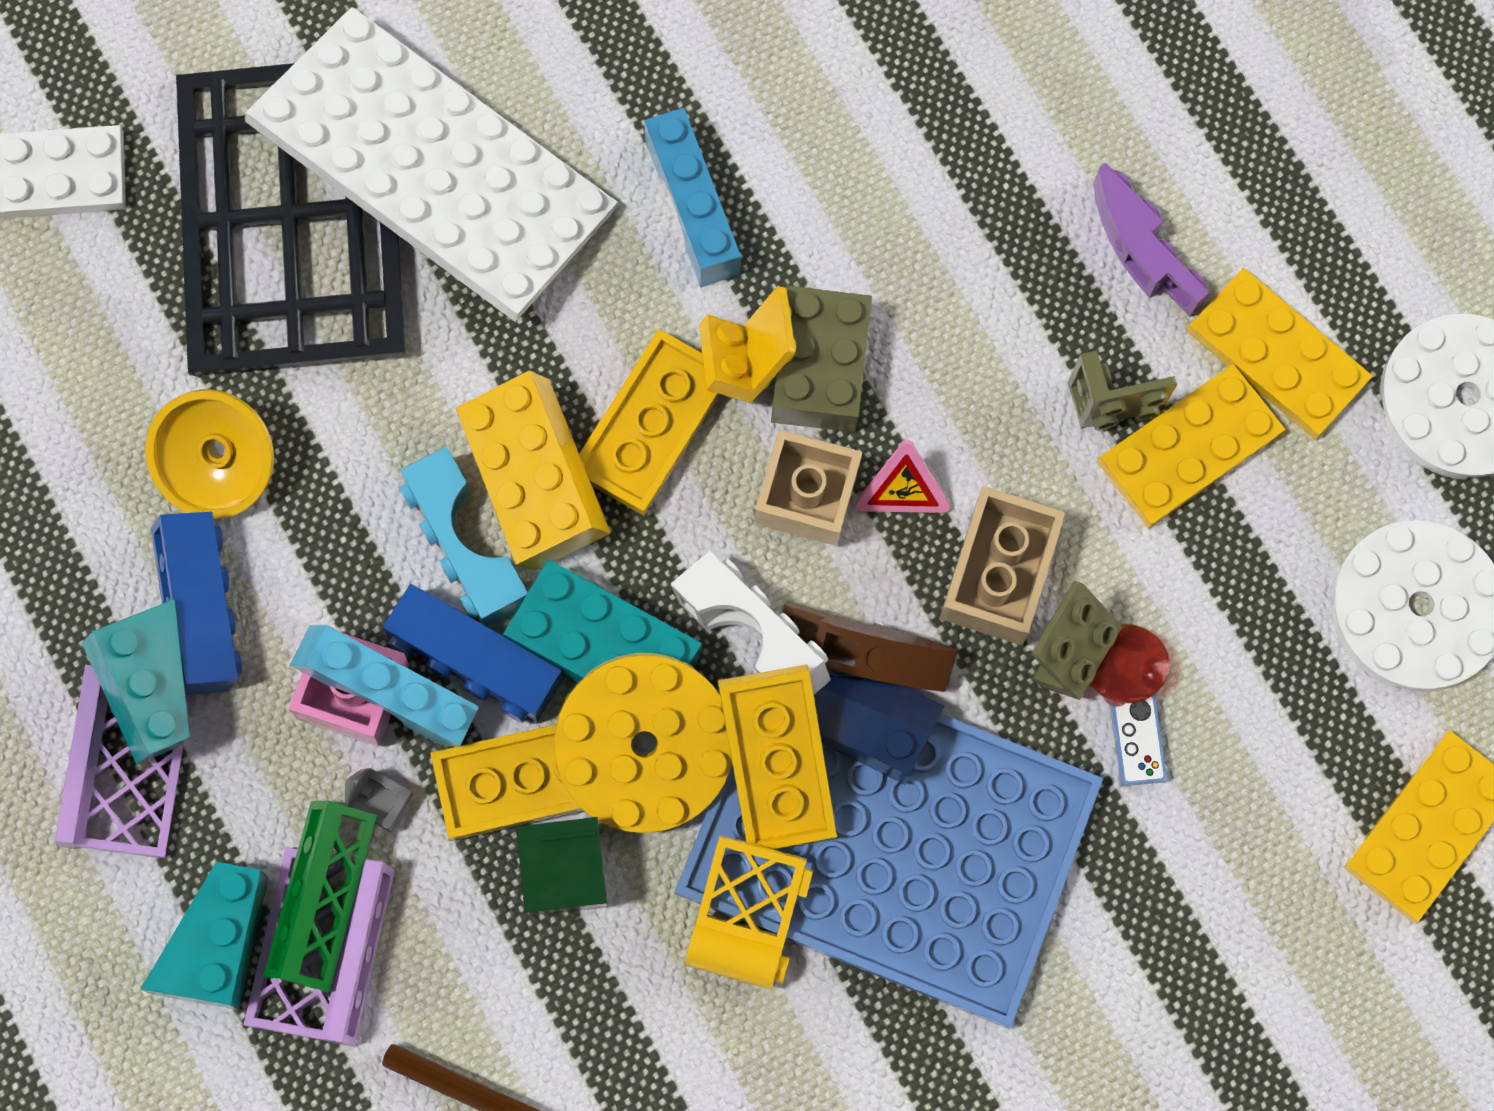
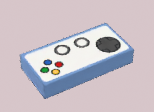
(1138, 743)

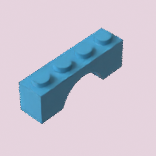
(694, 197)

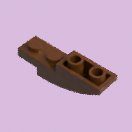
(876, 650)

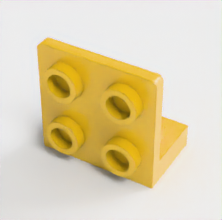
(747, 357)

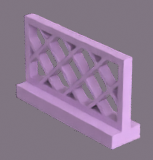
(83, 771)
(353, 966)

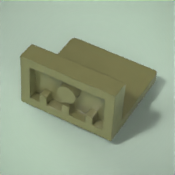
(1104, 408)
(1074, 643)

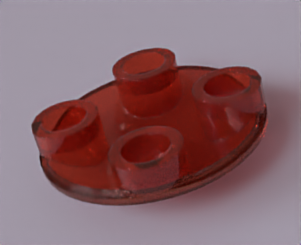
(1132, 667)

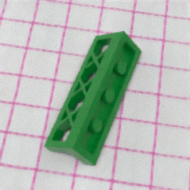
(304, 893)

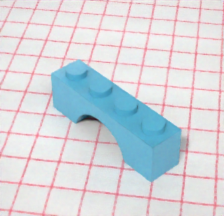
(488, 582)
(385, 683)

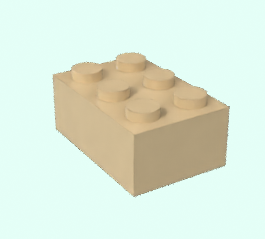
(1002, 565)

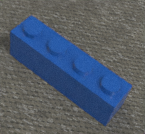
(192, 575)
(473, 654)

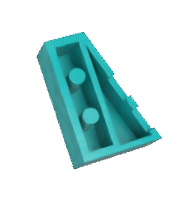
(143, 679)
(213, 941)

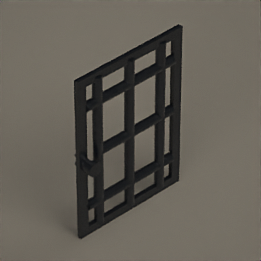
(287, 213)

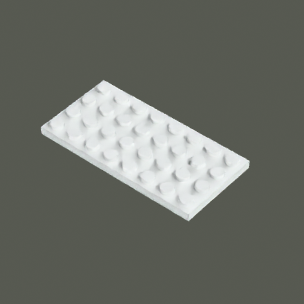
(431, 163)

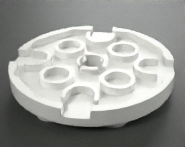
(1422, 399)
(1375, 613)

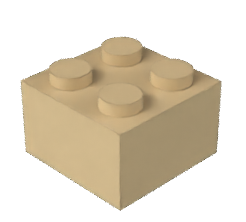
(807, 487)

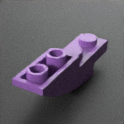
(1133, 233)

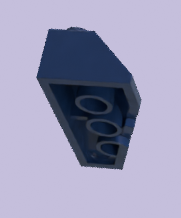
(876, 723)

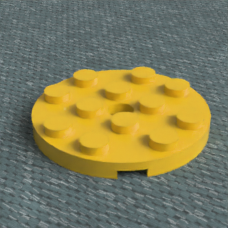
(597, 731)

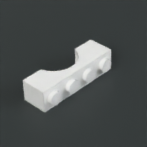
(718, 597)

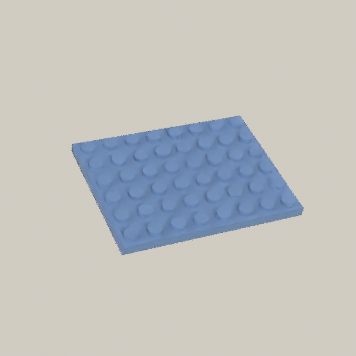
(929, 877)

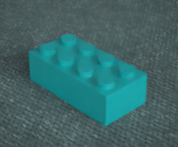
(584, 625)

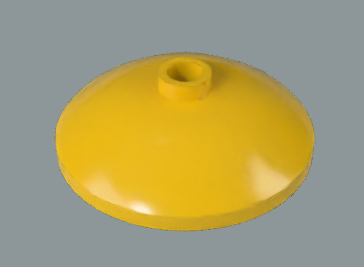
(188, 467)

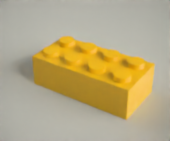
(532, 470)

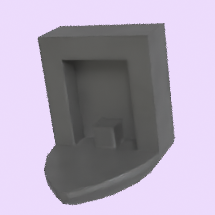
(377, 795)

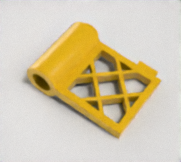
(742, 950)

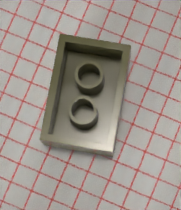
(827, 370)

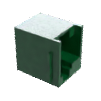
(561, 866)

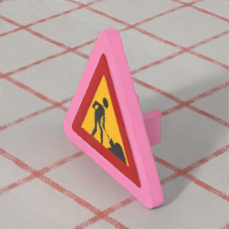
(904, 486)

